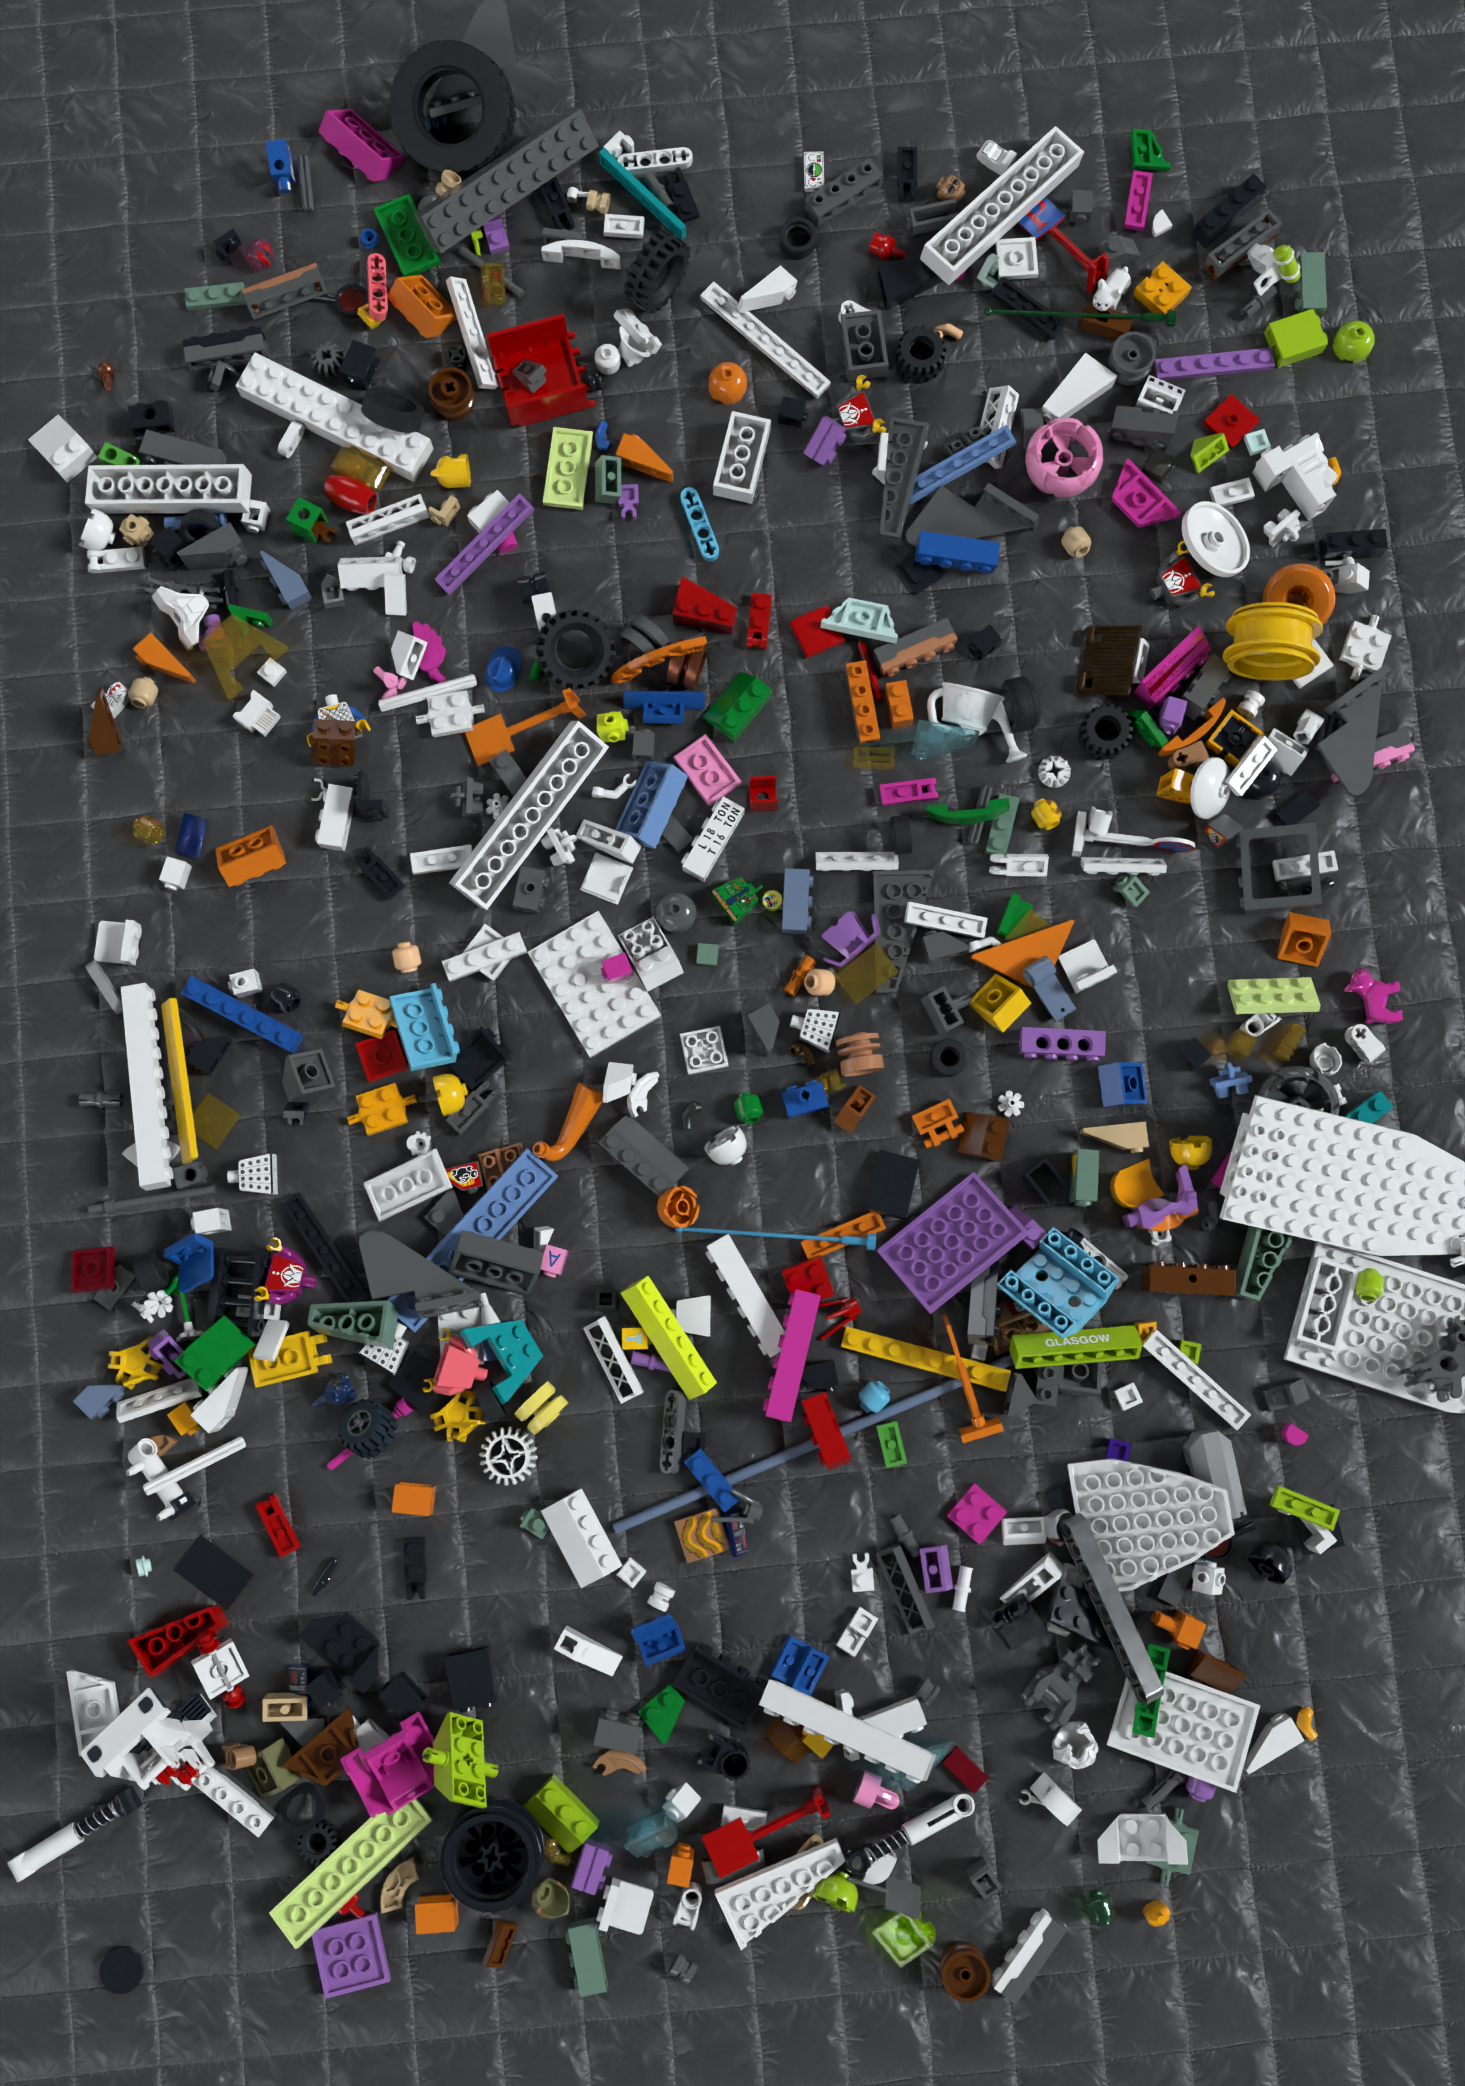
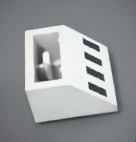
(1159, 395)

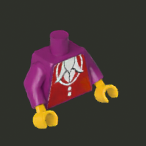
(285, 1276)

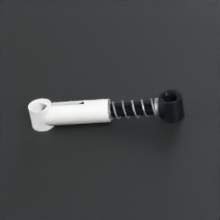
(912, 1832)
(72, 1835)

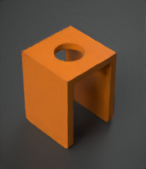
(414, 1499)
(436, 1914)

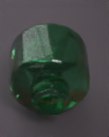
(1100, 1907)

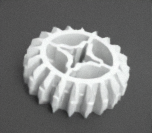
(506, 1446)

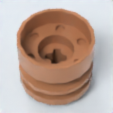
(859, 1054)

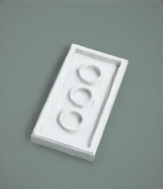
(407, 1185)

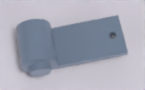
(1048, 988)

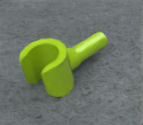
(477, 234)

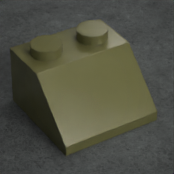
(268, 1771)

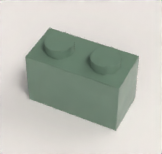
(608, 479)

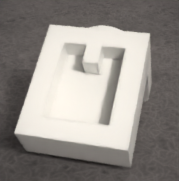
(618, 143)

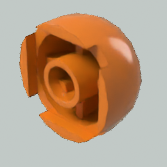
(727, 383)
(678, 1207)

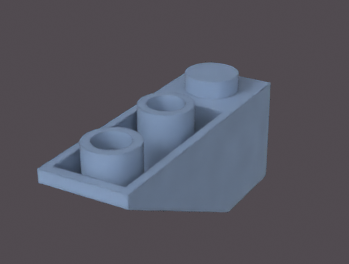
(289, 582)

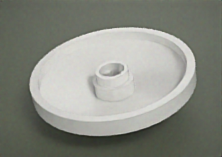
(1215, 539)

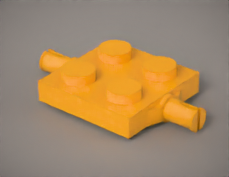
(368, 1014)
(382, 1109)

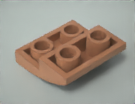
(497, 1161)

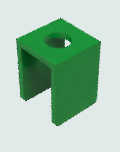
(303, 527)

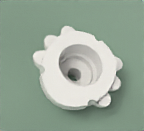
(413, 1143)

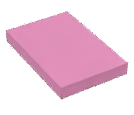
(707, 770)

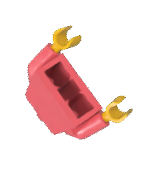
(456, 1367)

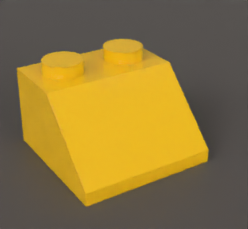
(1000, 1002)

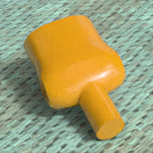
(1156, 1913)

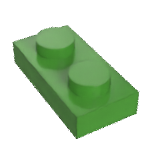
(891, 1444)

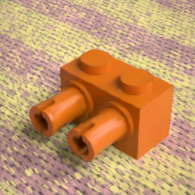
(1182, 1627)

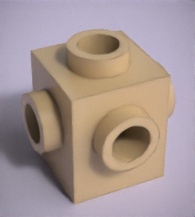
(136, 530)

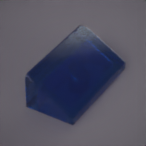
(191, 836)

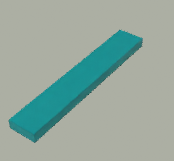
(642, 194)

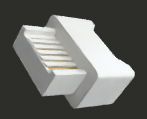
(257, 715)

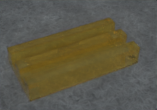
(868, 765)

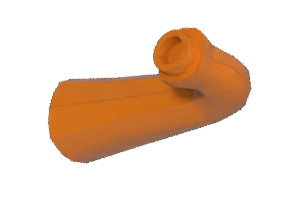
(583, 1108)

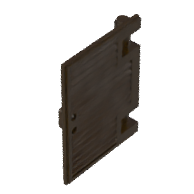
(1109, 660)

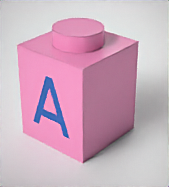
(553, 1260)

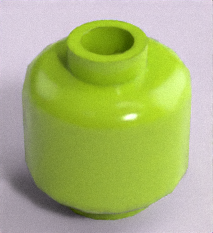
(1369, 1285)

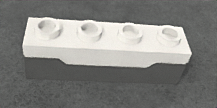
(236, 1799)
(1028, 1955)

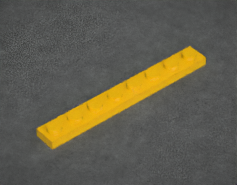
(924, 1358)

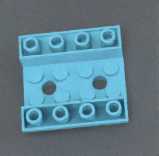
(1070, 1276)

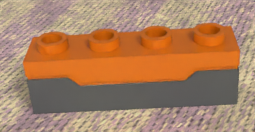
(862, 704)

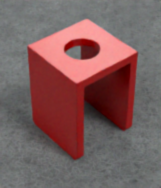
(759, 785)

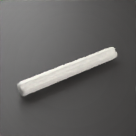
(422, 693)
(194, 1465)

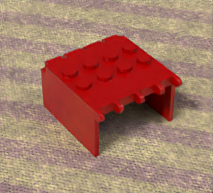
(547, 344)

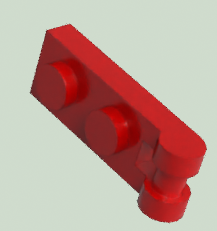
(759, 620)
(278, 1525)

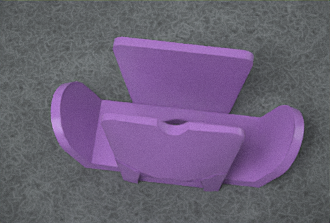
(849, 937)

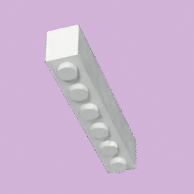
(748, 1294)

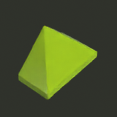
(1207, 450)

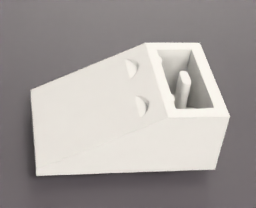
(650, 954)
(222, 1401)

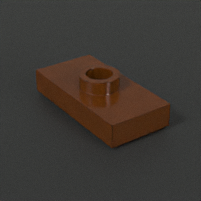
(500, 1944)

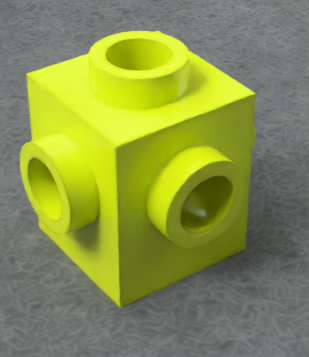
(611, 727)

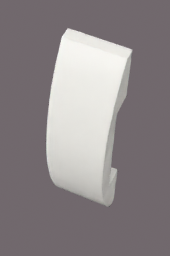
(583, 249)

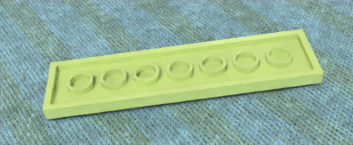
(347, 1871)

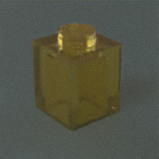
(1240, 1044)

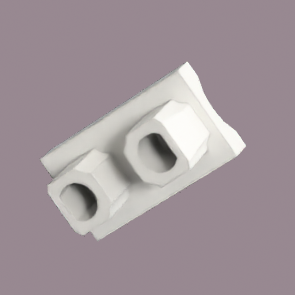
(1285, 530)
(563, 844)

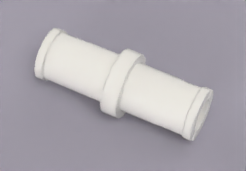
(962, 1588)

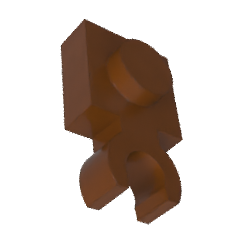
(320, 531)

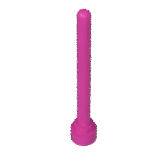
(402, 1408)

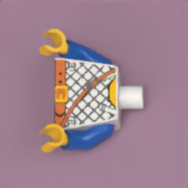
(340, 711)

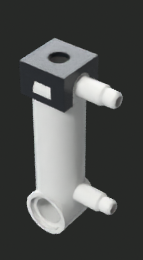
(145, 1459)

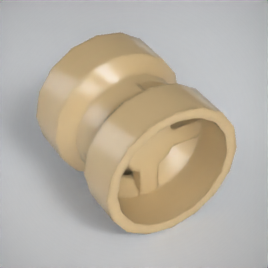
(448, 180)
(599, 202)

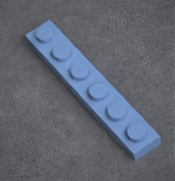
(962, 462)

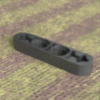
(669, 1431)

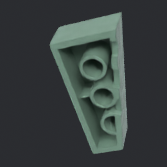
(1258, 1260)
(360, 1322)

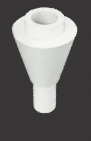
(488, 1315)

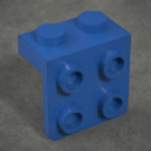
(194, 1259)
(658, 1639)

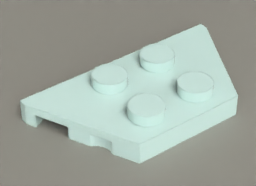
(863, 620)

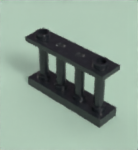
(220, 1286)

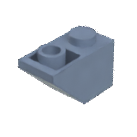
(97, 1398)

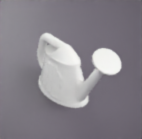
(973, 710)

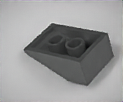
(864, 345)
(216, 550)

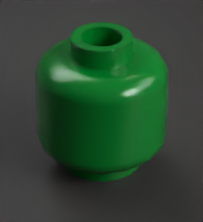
(748, 1108)

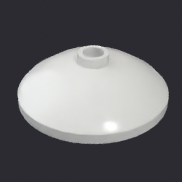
(1208, 788)

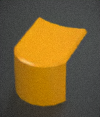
(1134, 1185)

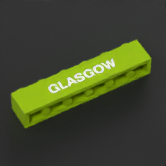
(1083, 1347)

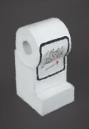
(996, 157)

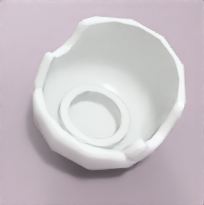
(1325, 1059)

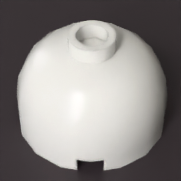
(97, 531)
(727, 1147)

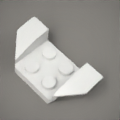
(1142, 1839)

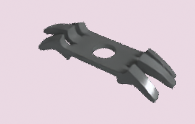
(193, 590)

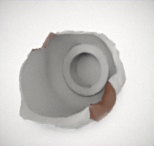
(1052, 1525)

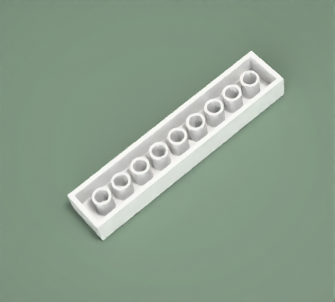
(1001, 205)
(331, 416)
(529, 814)

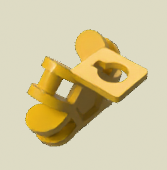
(134, 1362)
(457, 1416)

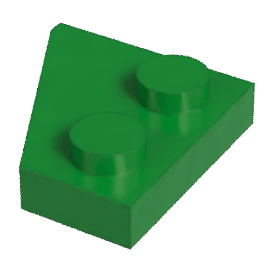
(1146, 727)
(663, 1712)

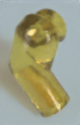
(554, 1855)

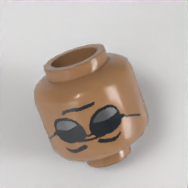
(950, 188)

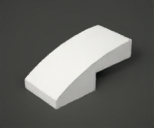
(856, 1632)

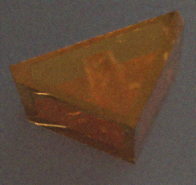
(787, 1740)

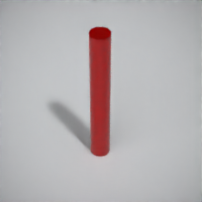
(872, 676)

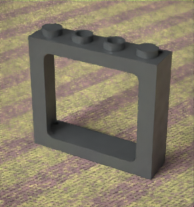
(1279, 903)

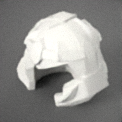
(1075, 1745)

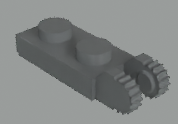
(472, 1109)

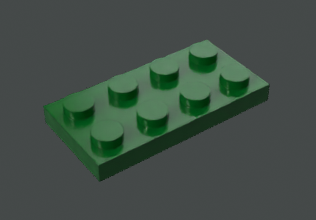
(406, 236)

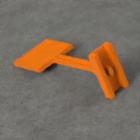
(493, 736)
(980, 1427)

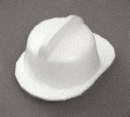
(630, 350)

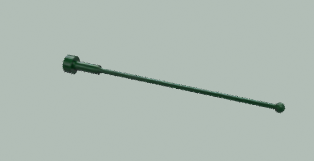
(1169, 318)

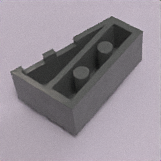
(1143, 427)

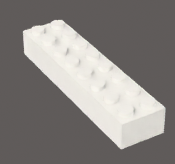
(168, 488)
(844, 1728)

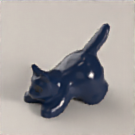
(336, 1391)

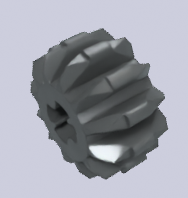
(327, 359)

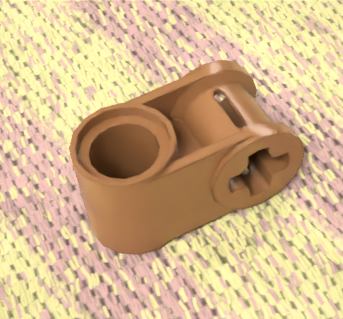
(1190, 756)
(238, 1755)

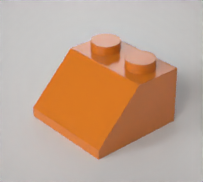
(1304, 939)

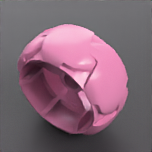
(1050, 476)

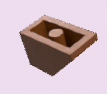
(854, 1109)

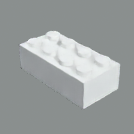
(741, 457)

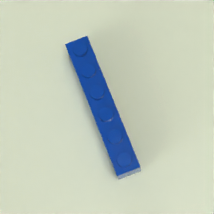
(242, 1014)

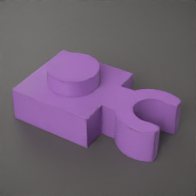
(629, 500)

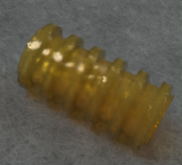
(1289, 1042)

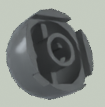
(676, 913)

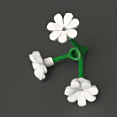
(161, 1303)

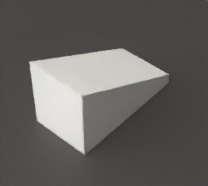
(541, 1237)

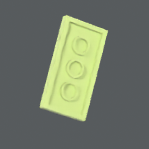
(568, 468)
(1273, 995)

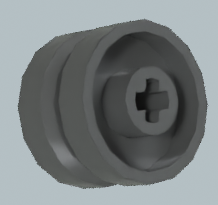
(1132, 358)
(643, 637)

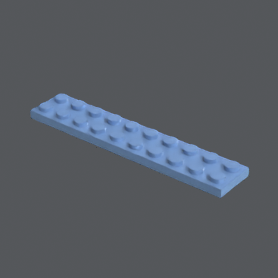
(490, 1216)

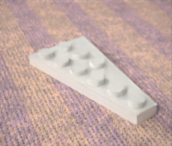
(772, 1891)

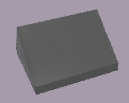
(1018, 1395)

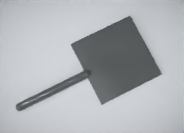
(899, 1895)

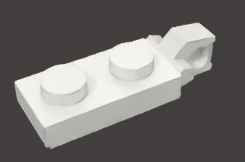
(637, 330)

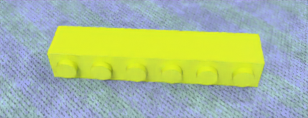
(668, 1338)

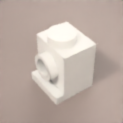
(256, 510)

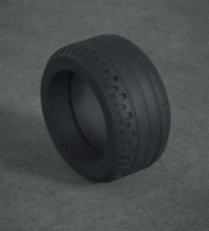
(1021, 703)

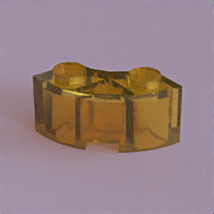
(361, 467)

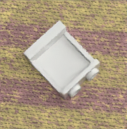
(1321, 1537)

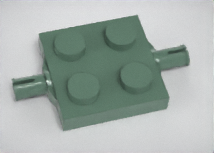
(1191, 1836)

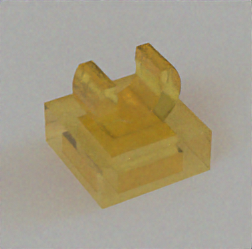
(831, 1081)

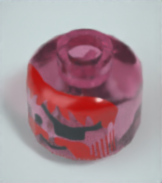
(259, 254)

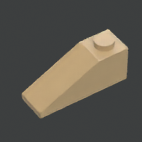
(1122, 1136)

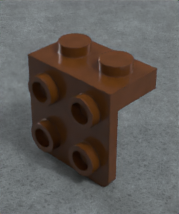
(334, 742)

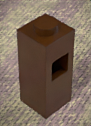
(1105, 327)

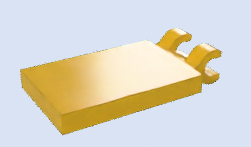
(295, 1359)

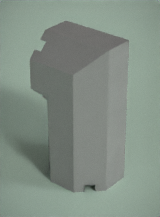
(1213, 1461)

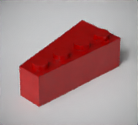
(171, 1643)

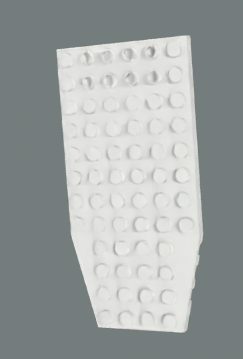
(1343, 1182)
(1373, 1338)

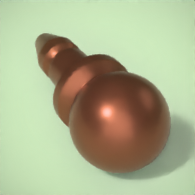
(106, 373)

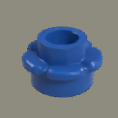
(369, 234)

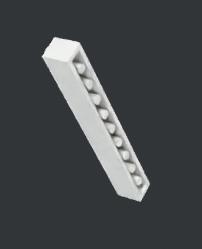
(146, 1087)

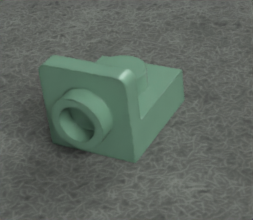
(988, 269)
(1131, 889)
(534, 1522)

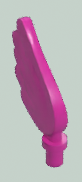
(434, 652)

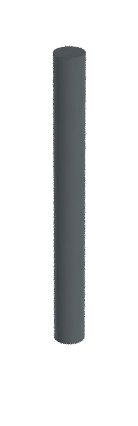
(479, 262)

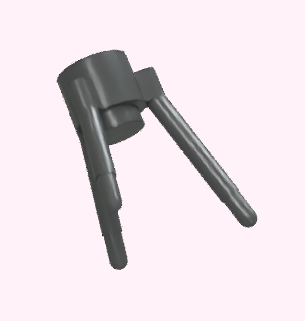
(751, 1510)

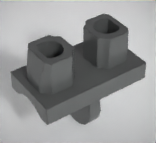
(468, 806)

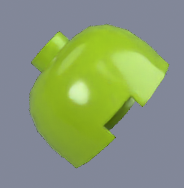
(1354, 341)
(837, 1892)

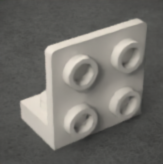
(1085, 966)

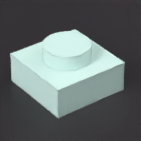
(1256, 442)

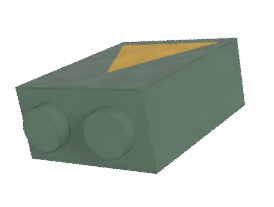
(1084, 1177)

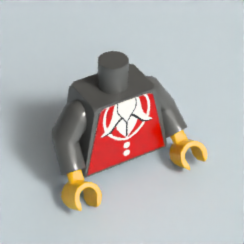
(856, 414)
(1178, 581)

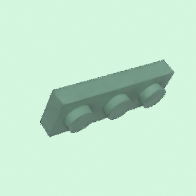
(214, 296)
(1002, 828)

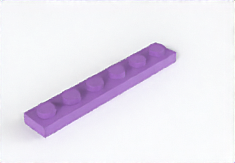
(1214, 364)
(484, 543)

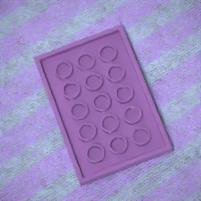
(952, 1242)

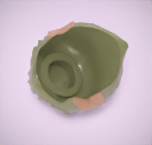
(550, 1898)

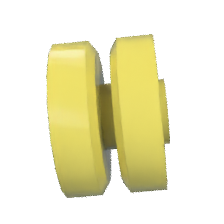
(543, 1410)

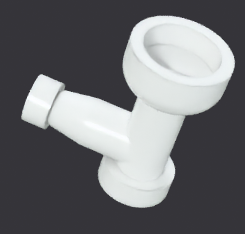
(409, 563)

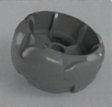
(1317, 1087)

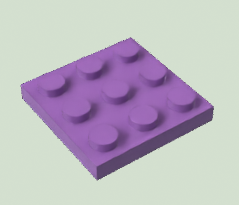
(351, 1955)

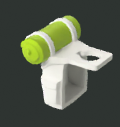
(1273, 265)

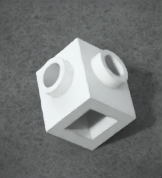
(1208, 1578)

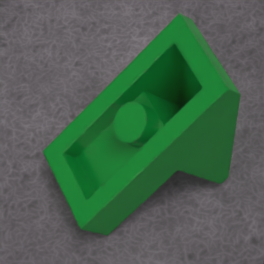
(254, 617)

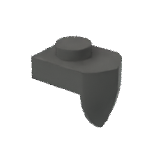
(216, 376)
(332, 592)

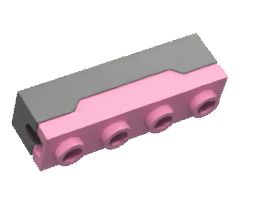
(1388, 749)

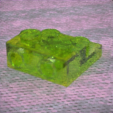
(905, 1936)

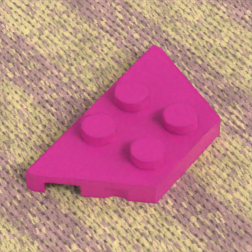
(1141, 498)

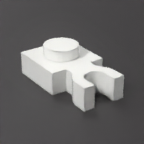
(862, 1576)

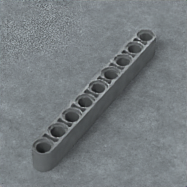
(1111, 1609)

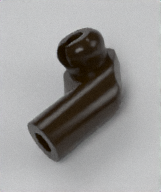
(803, 1051)

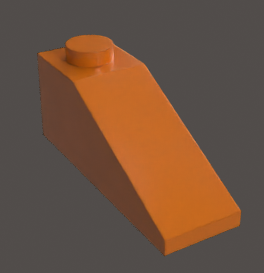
(641, 457)
(158, 658)

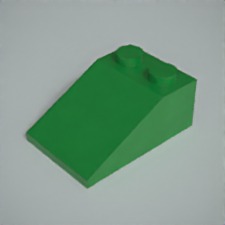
(214, 1353)

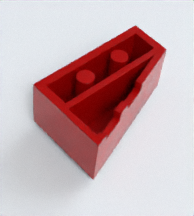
(703, 609)
(825, 1431)

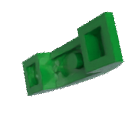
(963, 817)
(1147, 1716)

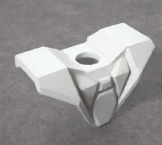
(185, 611)

